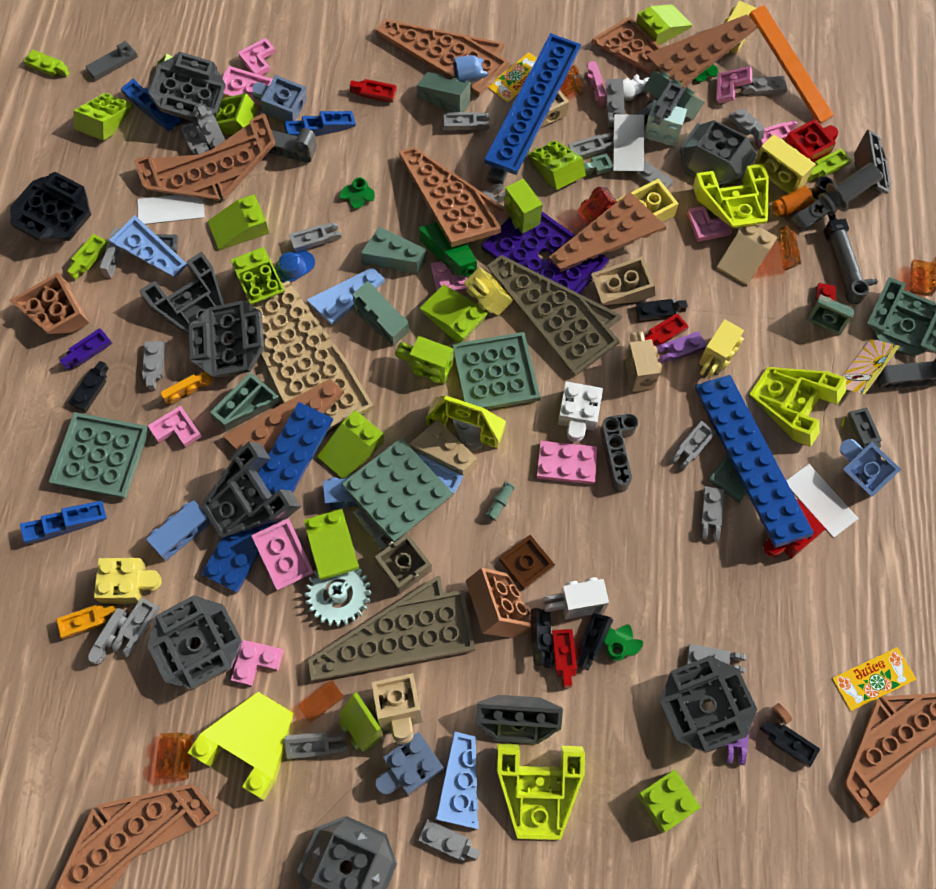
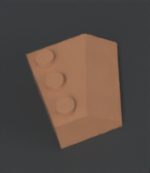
(52, 306)
(498, 604)

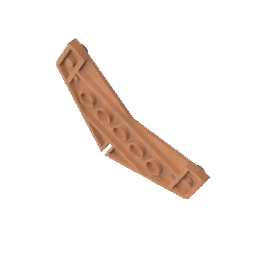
(201, 173)
(889, 747)
(131, 830)

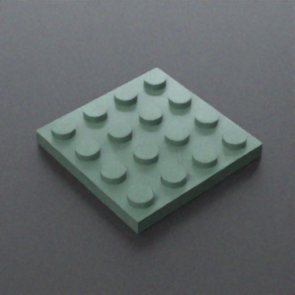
(496, 371)
(99, 455)
(397, 490)

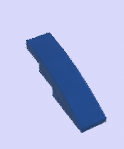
(141, 99)
(324, 124)
(64, 522)

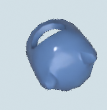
(468, 68)

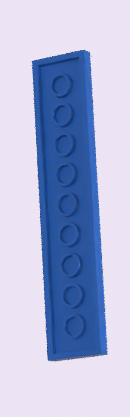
(532, 104)
(753, 462)
(284, 470)

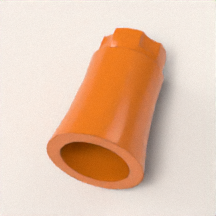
(793, 201)

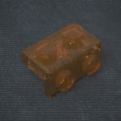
(572, 82)
(789, 248)
(923, 277)
(173, 755)

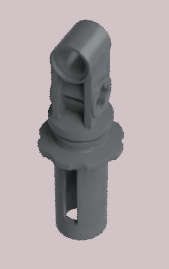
(837, 197)

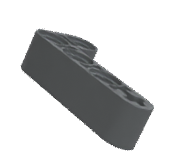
(293, 147)
(908, 375)
(618, 454)

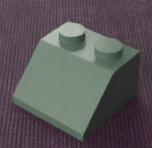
(830, 314)

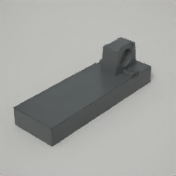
(112, 61)

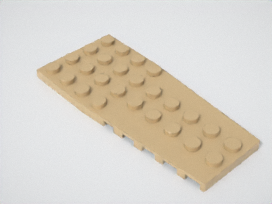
(304, 356)

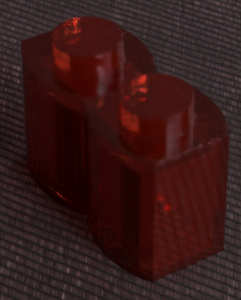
(596, 205)

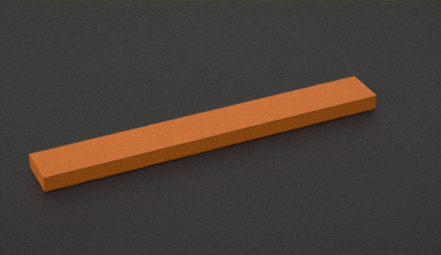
(791, 64)

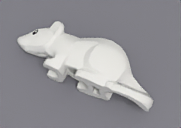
(634, 87)

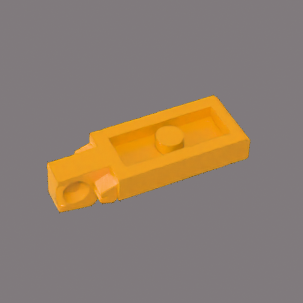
(186, 386)
(83, 620)

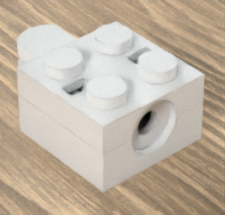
(580, 409)
(579, 599)

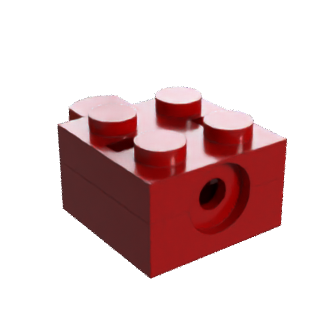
(813, 140)
(794, 548)

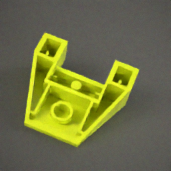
(738, 204)
(791, 396)
(447, 407)
(252, 733)
(540, 796)

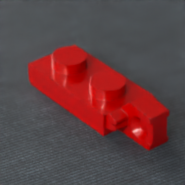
(374, 89)
(667, 330)
(564, 655)

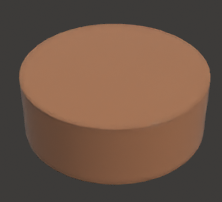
(781, 714)

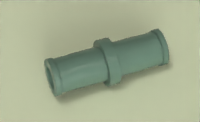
(500, 501)

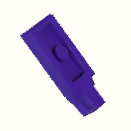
(85, 349)

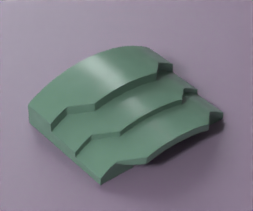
(904, 319)

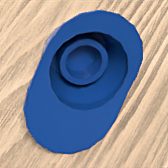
(294, 265)

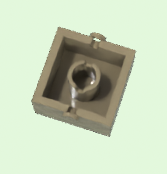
(403, 563)

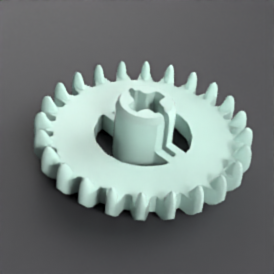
(325, 609)

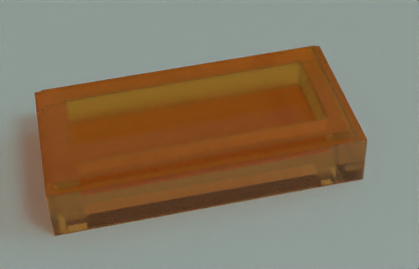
(321, 701)

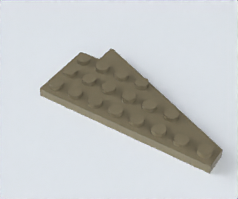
(566, 319)
(410, 631)

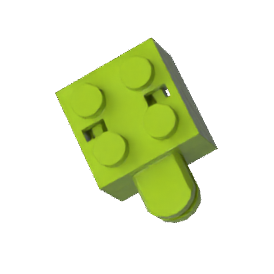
(427, 359)

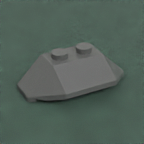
(871, 151)
(518, 718)

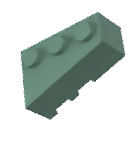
(658, 82)
(444, 93)
(394, 252)
(379, 313)
(244, 402)

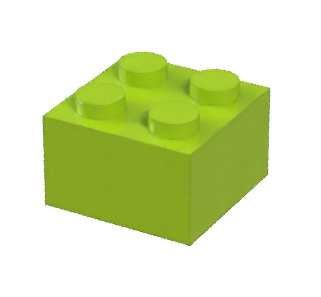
(523, 206)
(668, 801)

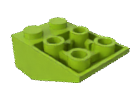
(101, 116)
(557, 164)
(257, 275)

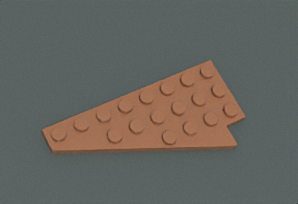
(439, 48)
(455, 204)

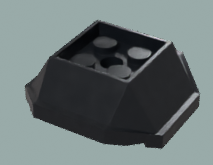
(51, 209)

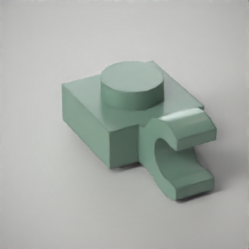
(599, 164)

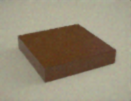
(527, 562)

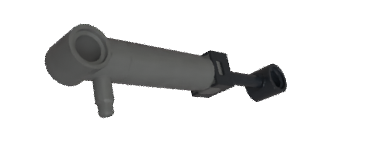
(836, 232)

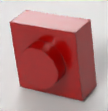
(825, 290)

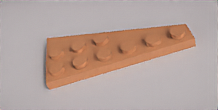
(629, 43)
(694, 54)
(612, 230)
(268, 426)

